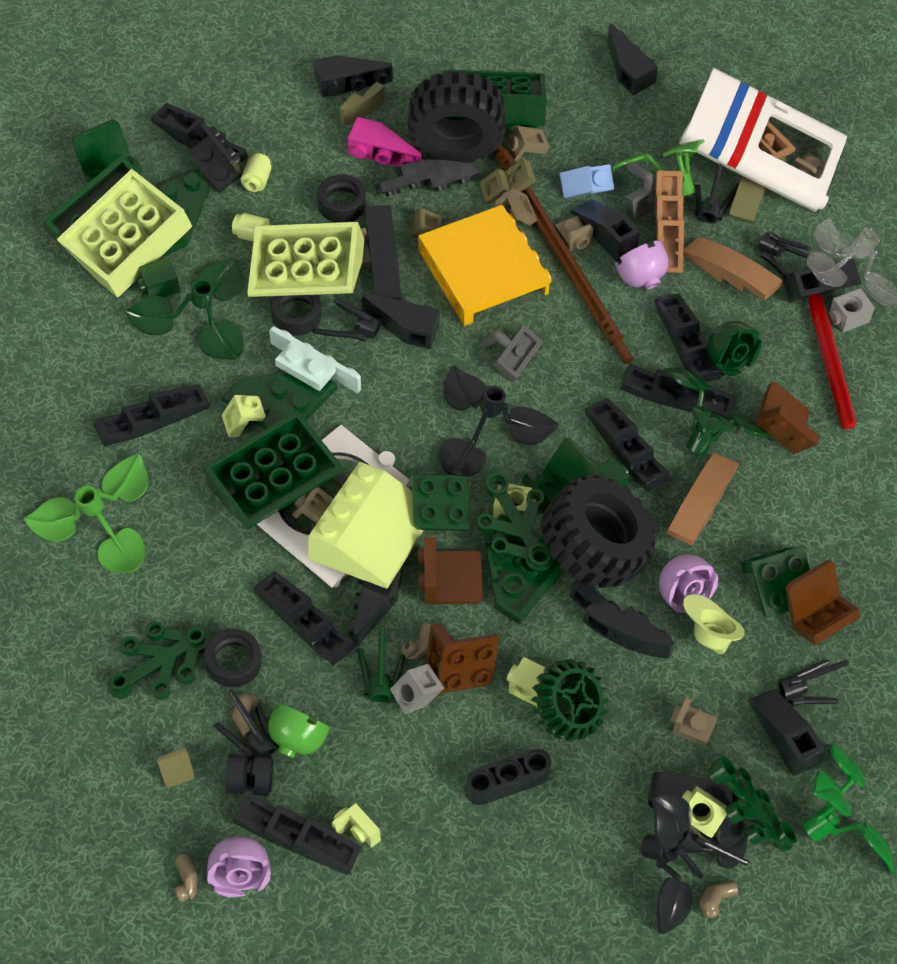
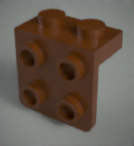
(786, 419)
(449, 575)
(816, 604)

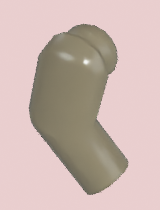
(249, 702)

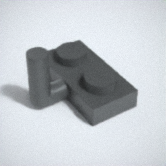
(643, 199)
(516, 351)

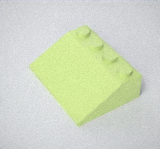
(125, 231)
(305, 259)
(366, 527)

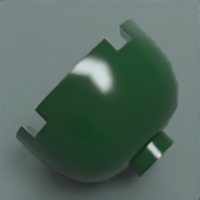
(733, 347)

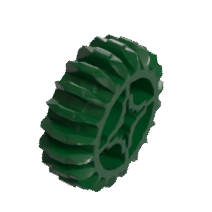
(562, 705)

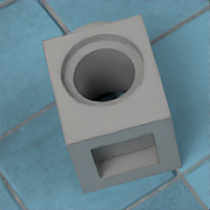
(851, 310)
(416, 688)

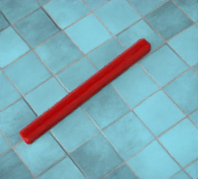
(832, 362)

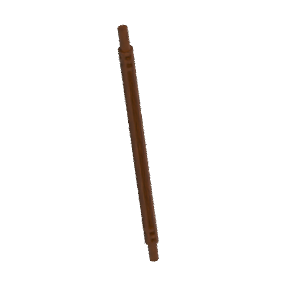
(570, 266)

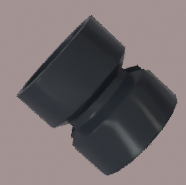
(239, 770)

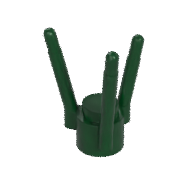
(379, 686)

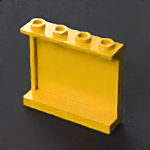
(482, 262)

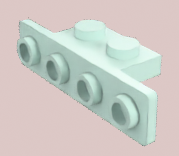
(310, 365)

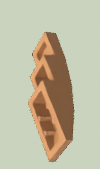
(669, 217)
(733, 267)
(702, 499)

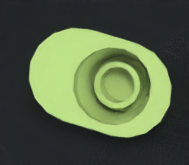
(712, 625)

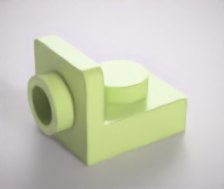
(240, 412)
(362, 826)

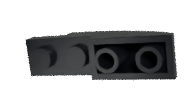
(434, 173)
(628, 629)

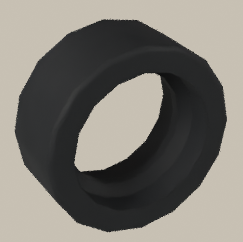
(345, 213)
(301, 325)
(231, 637)

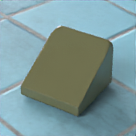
(424, 221)
(175, 767)

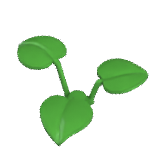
(688, 150)
(56, 516)

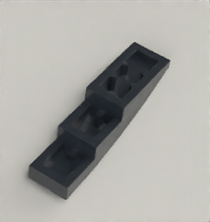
(186, 128)
(383, 251)
(686, 336)
(666, 391)
(145, 417)
(627, 445)
(304, 618)
(297, 834)

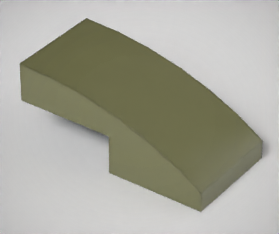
(362, 106)
(518, 177)
(747, 201)

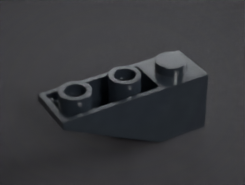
(631, 65)
(346, 74)
(610, 227)
(804, 284)
(407, 321)
(372, 606)
(788, 731)

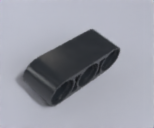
(516, 765)
(675, 784)

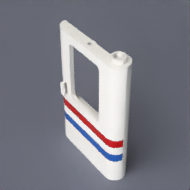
(732, 123)

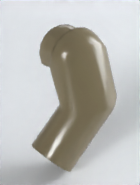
(419, 648)
(189, 877)
(714, 894)

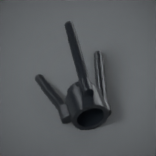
(710, 209)
(774, 245)
(366, 324)
(794, 685)
(258, 742)
(693, 842)

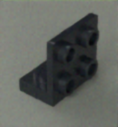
(216, 160)

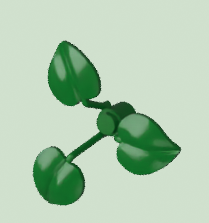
(826, 819)

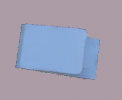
(586, 181)

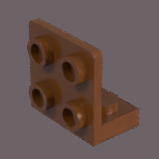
(461, 662)

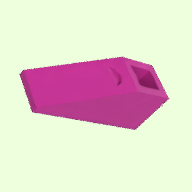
(378, 143)

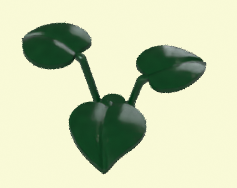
(220, 341)
(707, 422)

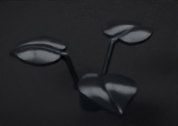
(466, 390)
(673, 819)

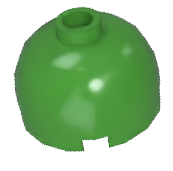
(295, 731)

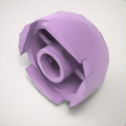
(644, 266)
(686, 576)
(238, 865)

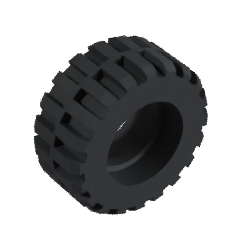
(456, 96)
(585, 551)

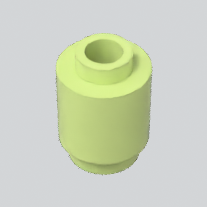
(256, 173)
(245, 224)

